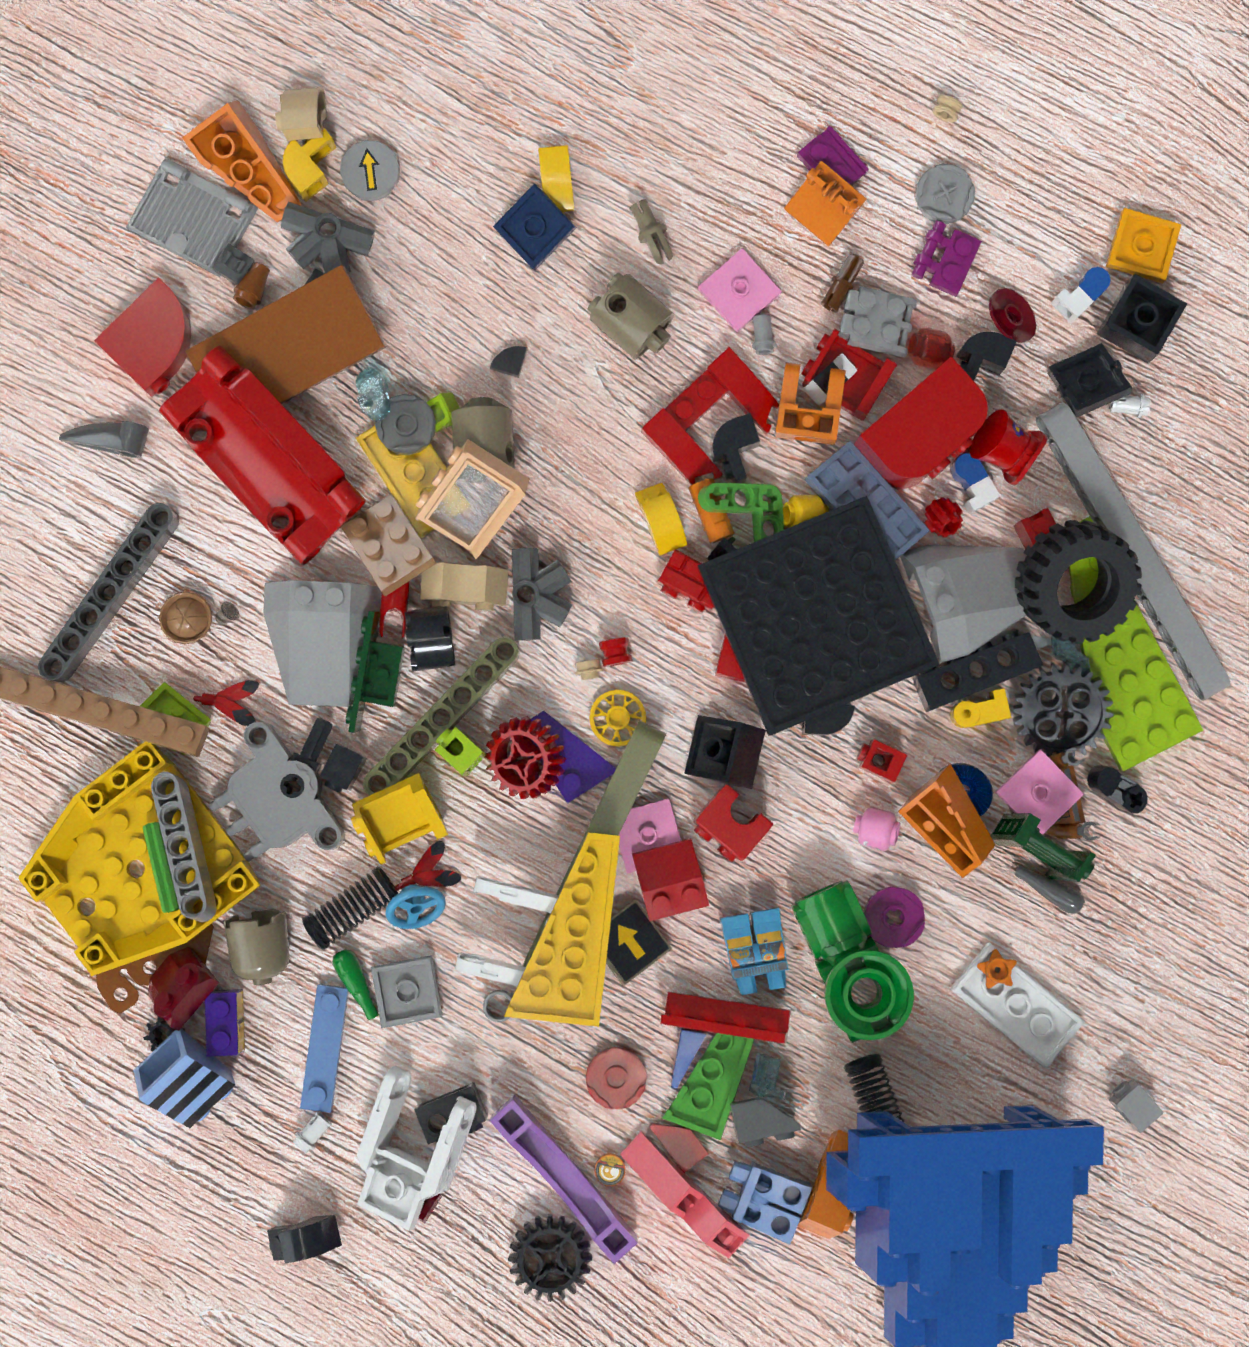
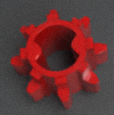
(943, 517)

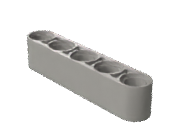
(194, 856)

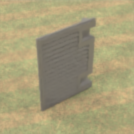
(190, 217)

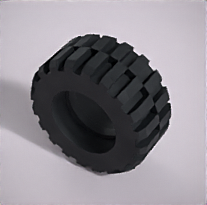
(1107, 601)

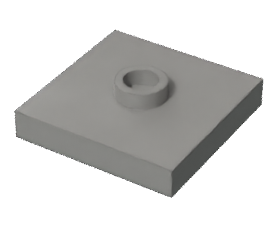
(406, 991)

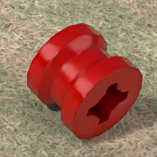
(615, 652)

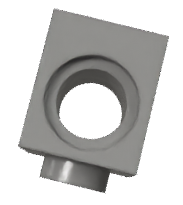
(1135, 1105)

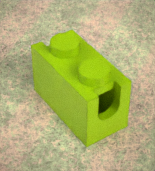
(467, 754)

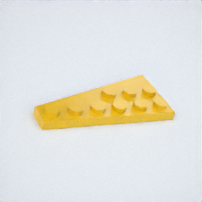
(570, 957)

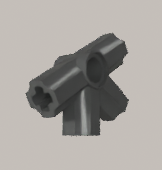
(313, 243)
(545, 604)

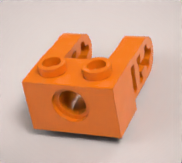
(809, 424)

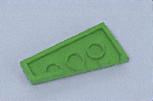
(712, 1086)

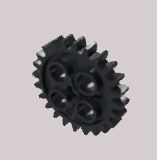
(1090, 711)

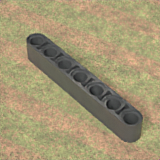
(95, 598)

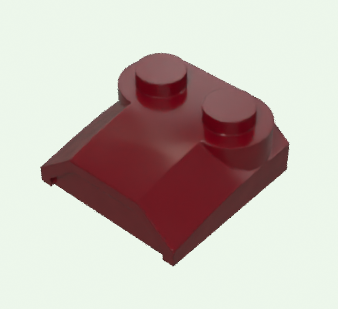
(180, 987)

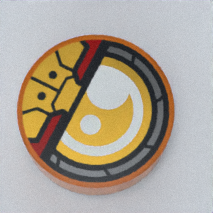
(609, 1169)

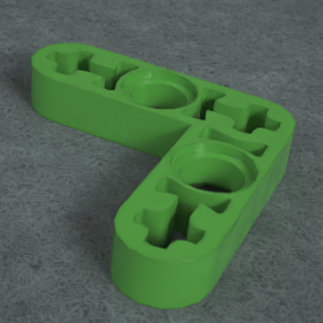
(754, 504)

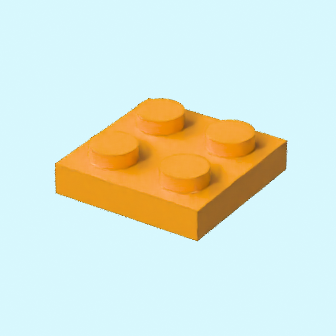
(1143, 245)

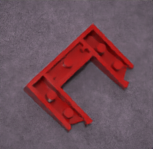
(669, 426)

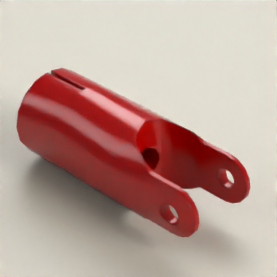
(397, 602)

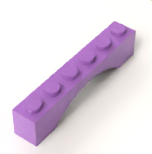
(565, 1177)

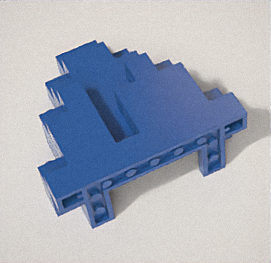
(961, 1216)

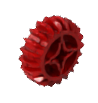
(528, 781)

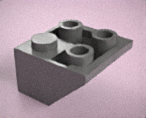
(760, 1119)

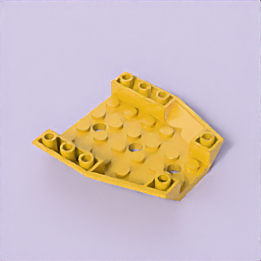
(92, 855)

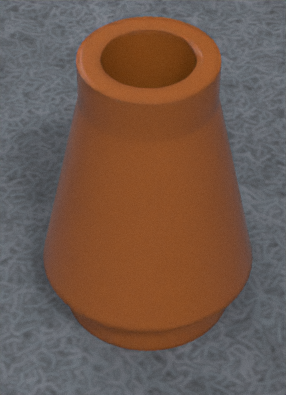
(251, 287)

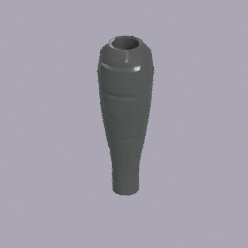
(1056, 892)

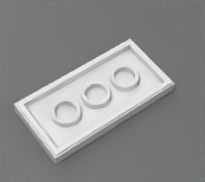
(1020, 1011)

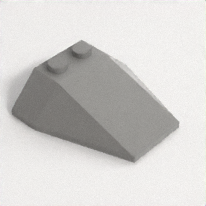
(966, 593)
(318, 636)

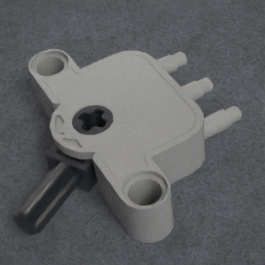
(266, 799)

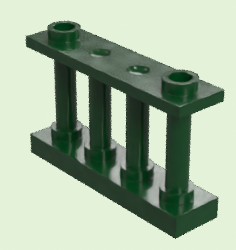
(1022, 832)

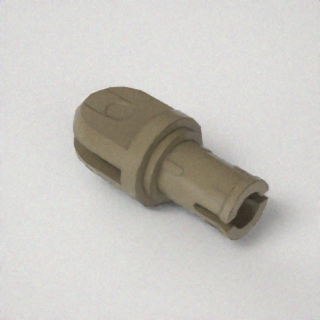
(650, 230)

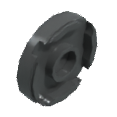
(407, 426)

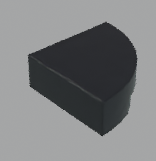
(510, 361)

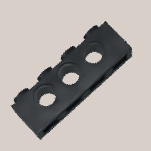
(1023, 659)

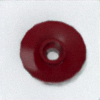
(1012, 315)

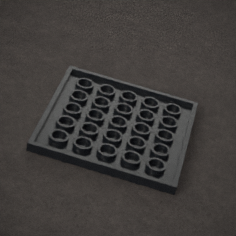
(817, 615)

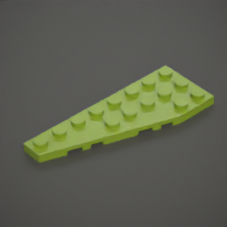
(1145, 694)

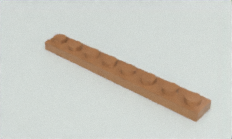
(102, 712)

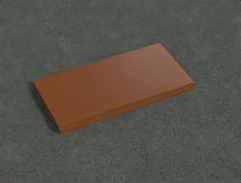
(300, 336)

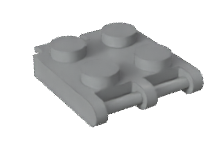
(876, 320)

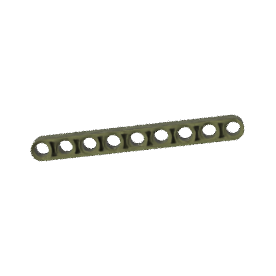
(620, 792)

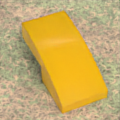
(557, 176)

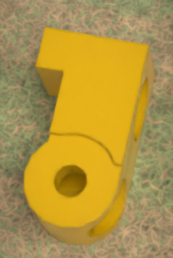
(971, 714)

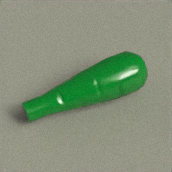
(353, 978)

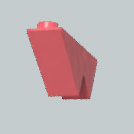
(684, 1196)

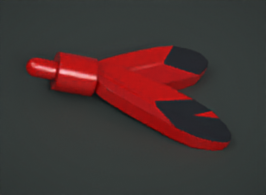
(225, 701)
(425, 875)

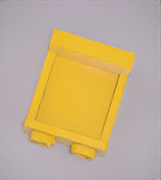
(397, 816)

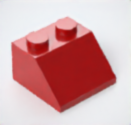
(670, 879)

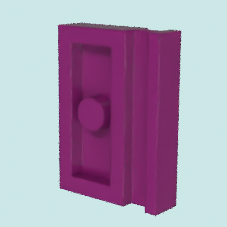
(835, 153)

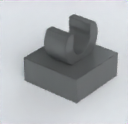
(233, 264)

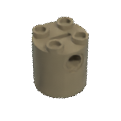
(640, 324)
(487, 425)

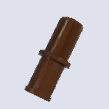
(842, 283)

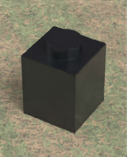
(342, 768)

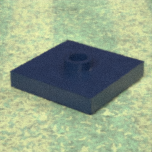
(534, 226)

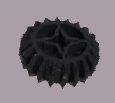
(561, 1266)

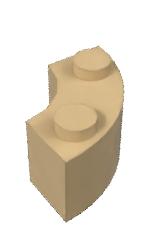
(302, 113)
(464, 585)

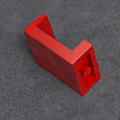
(864, 386)

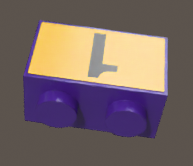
(224, 1023)

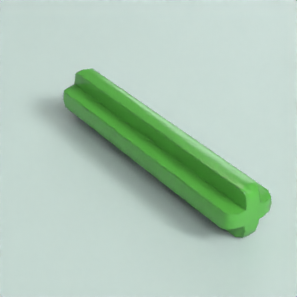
(160, 867)

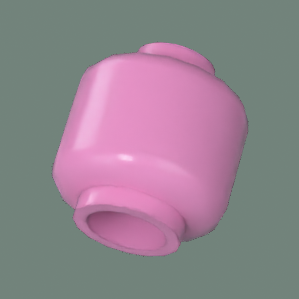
(877, 829)

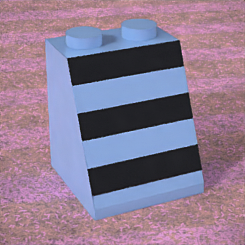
(182, 1079)

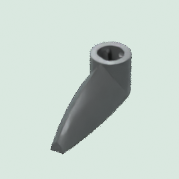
(115, 438)

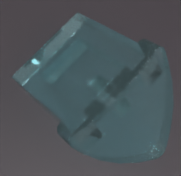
(765, 1077)

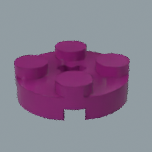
(911, 915)

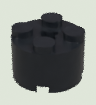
(430, 638)

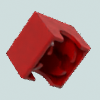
(717, 824)

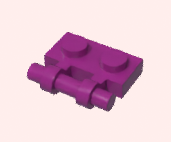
(954, 263)

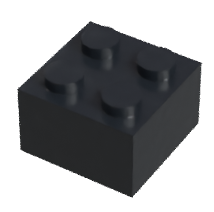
(1141, 318)

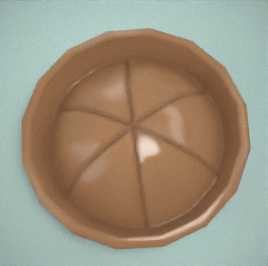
(185, 617)

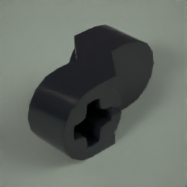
(1128, 798)

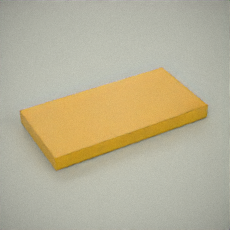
(403, 474)

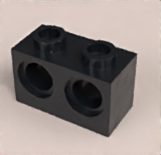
(443, 1106)

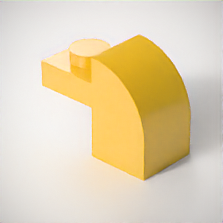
(301, 165)
(661, 518)

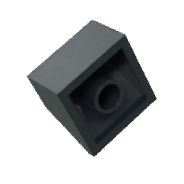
(725, 751)

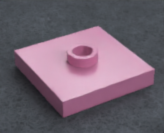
(739, 290)
(1040, 790)
(646, 829)

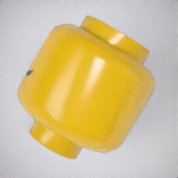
(802, 508)

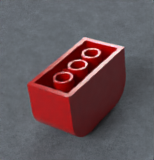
(926, 427)

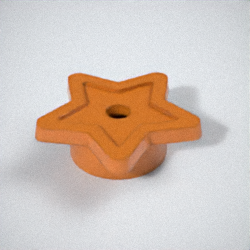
(1005, 966)

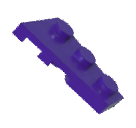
(583, 765)

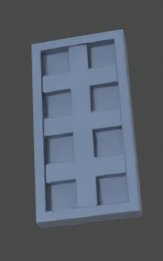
(850, 477)

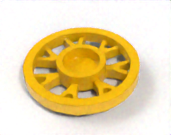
(616, 717)

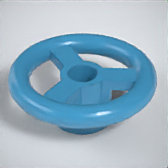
(414, 901)

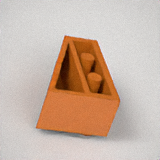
(949, 821)
(823, 1212)

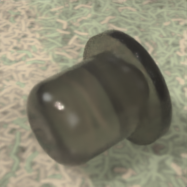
(227, 613)

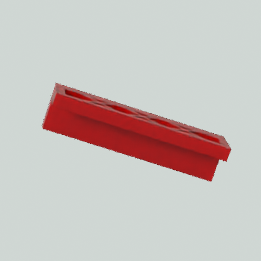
(726, 1017)

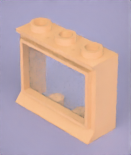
(472, 497)

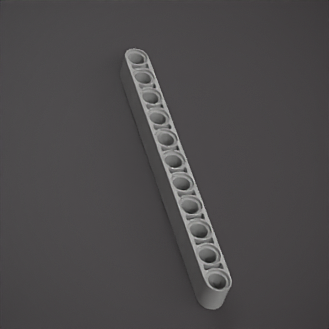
(1111, 511)

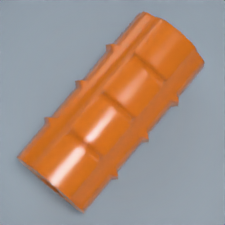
(715, 524)

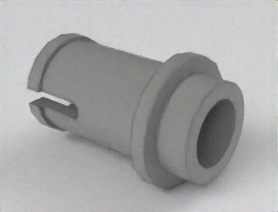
(763, 335)

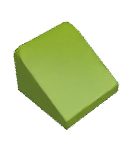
(442, 407)

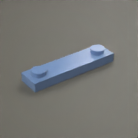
(324, 1048)

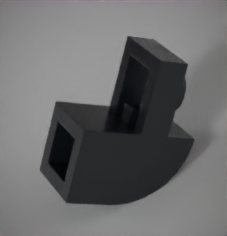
(986, 351)
(730, 440)
(828, 722)
(304, 1239)

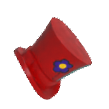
(1007, 446)

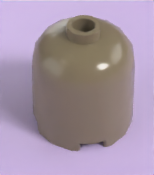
(258, 945)

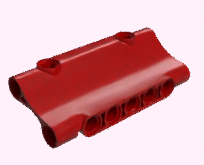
(263, 454)

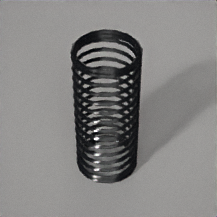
(315, 929)
(862, 1066)

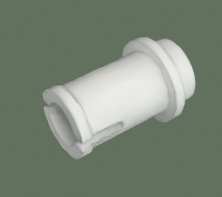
(1131, 405)
(311, 1132)

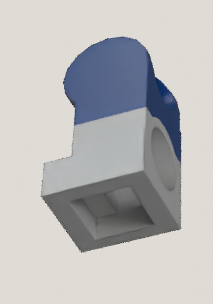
(1088, 291)
(975, 482)

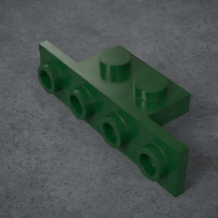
(377, 672)

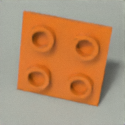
(825, 203)

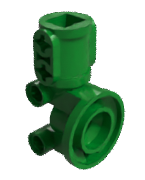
(839, 937)

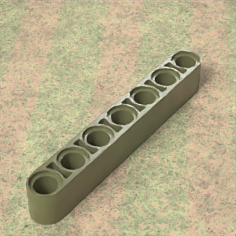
(446, 702)

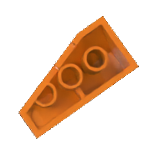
(238, 153)

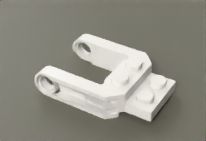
(513, 894)
(396, 1179)

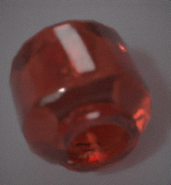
(930, 348)

